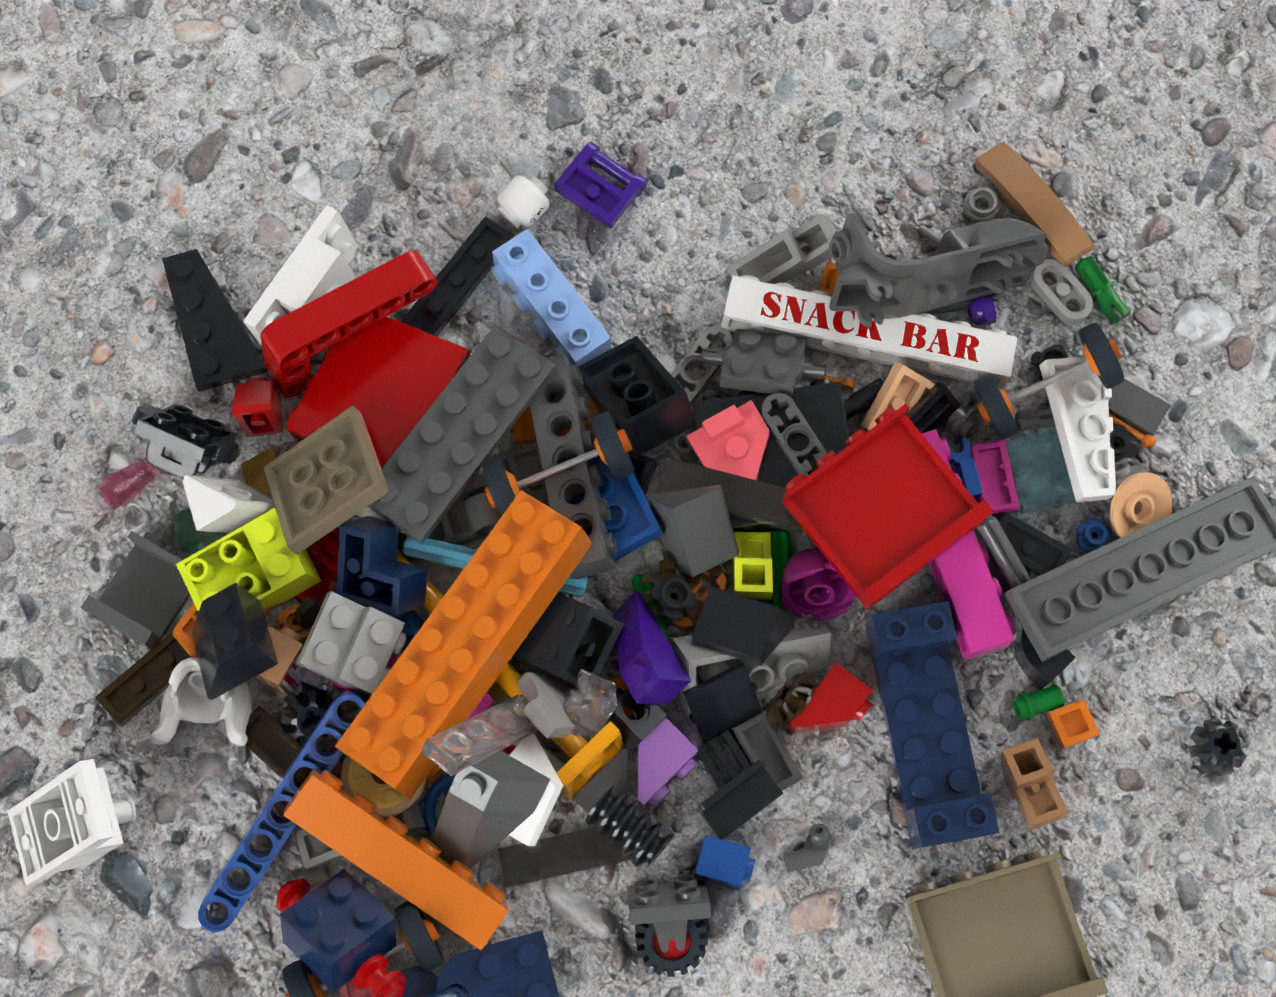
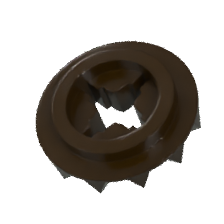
(791, 699)

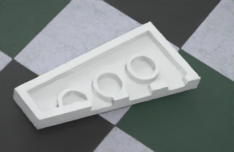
(1083, 428)

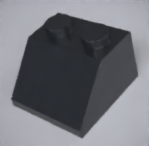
(231, 640)

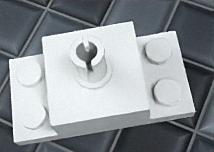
(310, 271)
(68, 822)

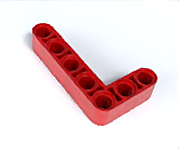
(337, 315)

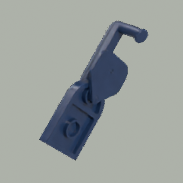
(499, 970)

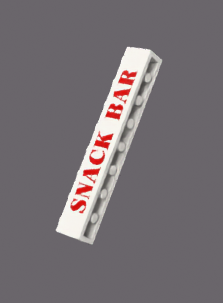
(914, 340)

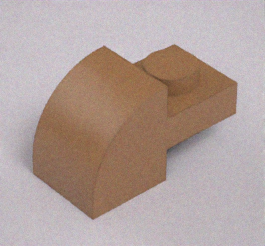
(1031, 783)

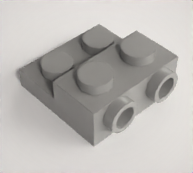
(351, 644)

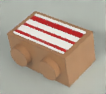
(287, 648)

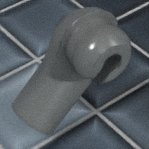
(813, 851)

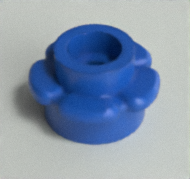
(1084, 538)

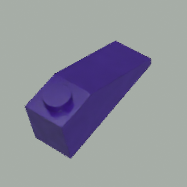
(646, 655)

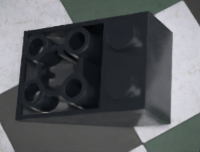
(569, 639)

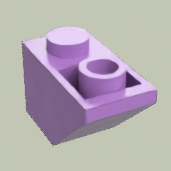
(661, 759)

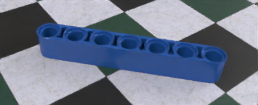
(269, 824)

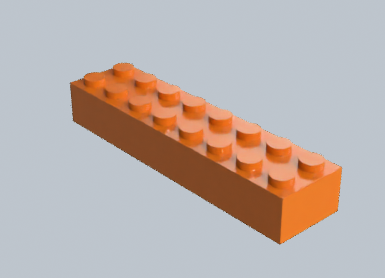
(465, 641)

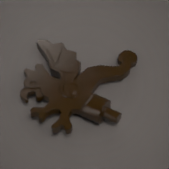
(667, 568)

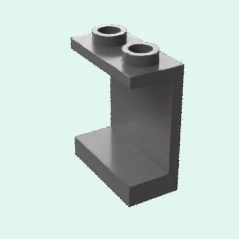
(143, 592)

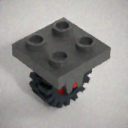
(670, 922)

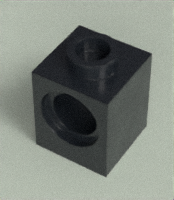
(634, 730)

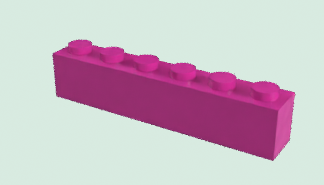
(968, 586)

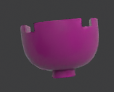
(814, 587)

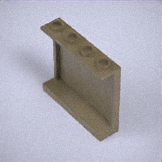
(1004, 933)

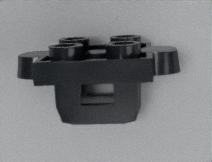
(183, 441)

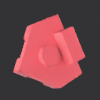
(732, 441)

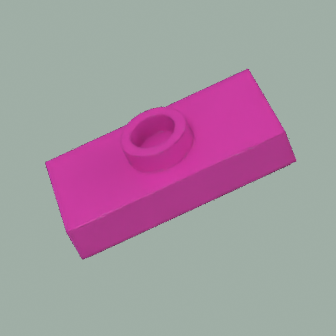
(995, 476)

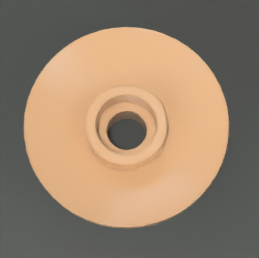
(1139, 502)

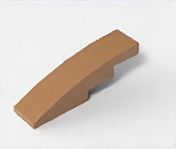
(1034, 202)

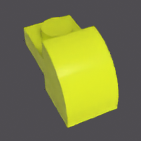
(753, 566)

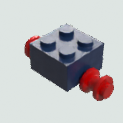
(340, 934)

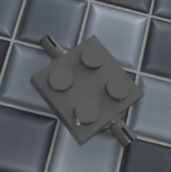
(764, 362)

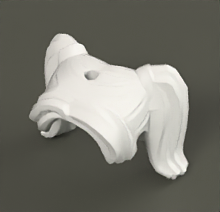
(188, 701)

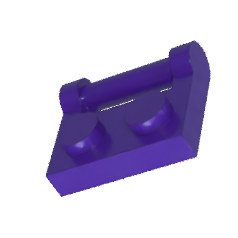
(596, 193)

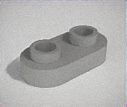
(1063, 291)

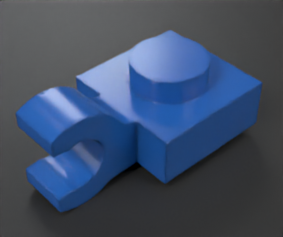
(966, 469)

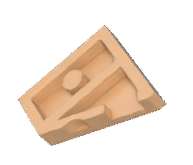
(899, 388)

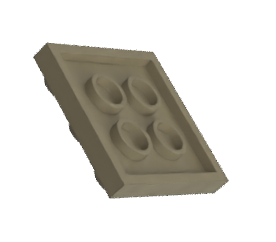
(325, 480)

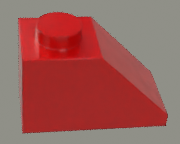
(258, 407)
(834, 702)

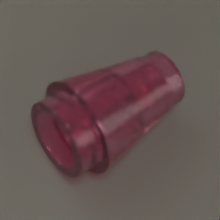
(123, 485)

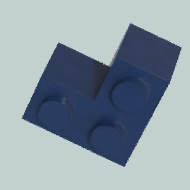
(370, 568)

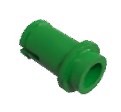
(1037, 702)

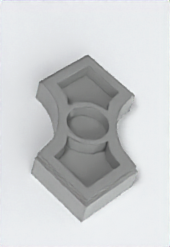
(545, 705)

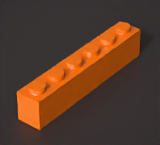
(396, 858)

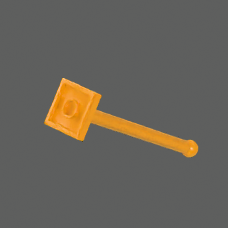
(585, 756)

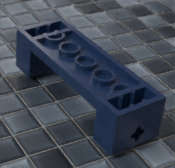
(928, 726)

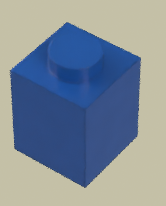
(724, 862)

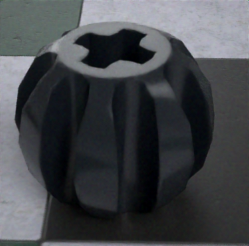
(294, 713)
(1210, 754)

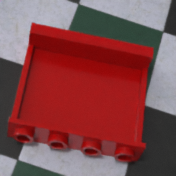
(384, 373)
(883, 506)

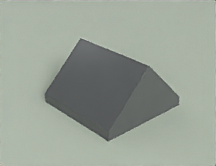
(695, 528)

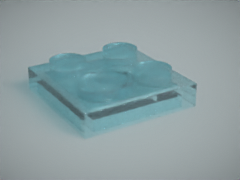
(1039, 472)

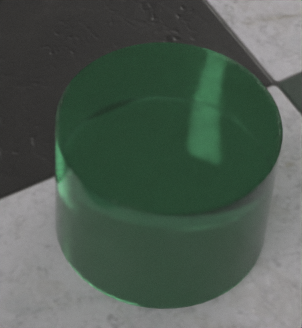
(190, 539)

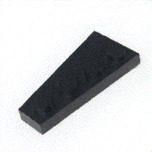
(210, 329)

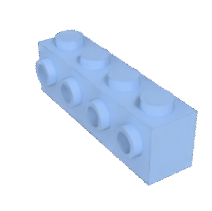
(549, 299)

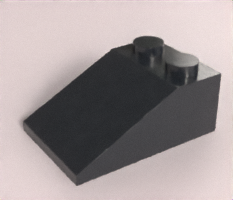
(638, 395)

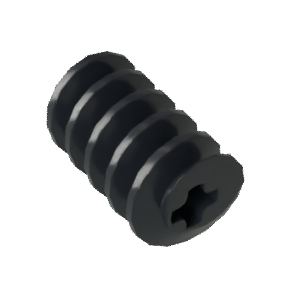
(628, 828)

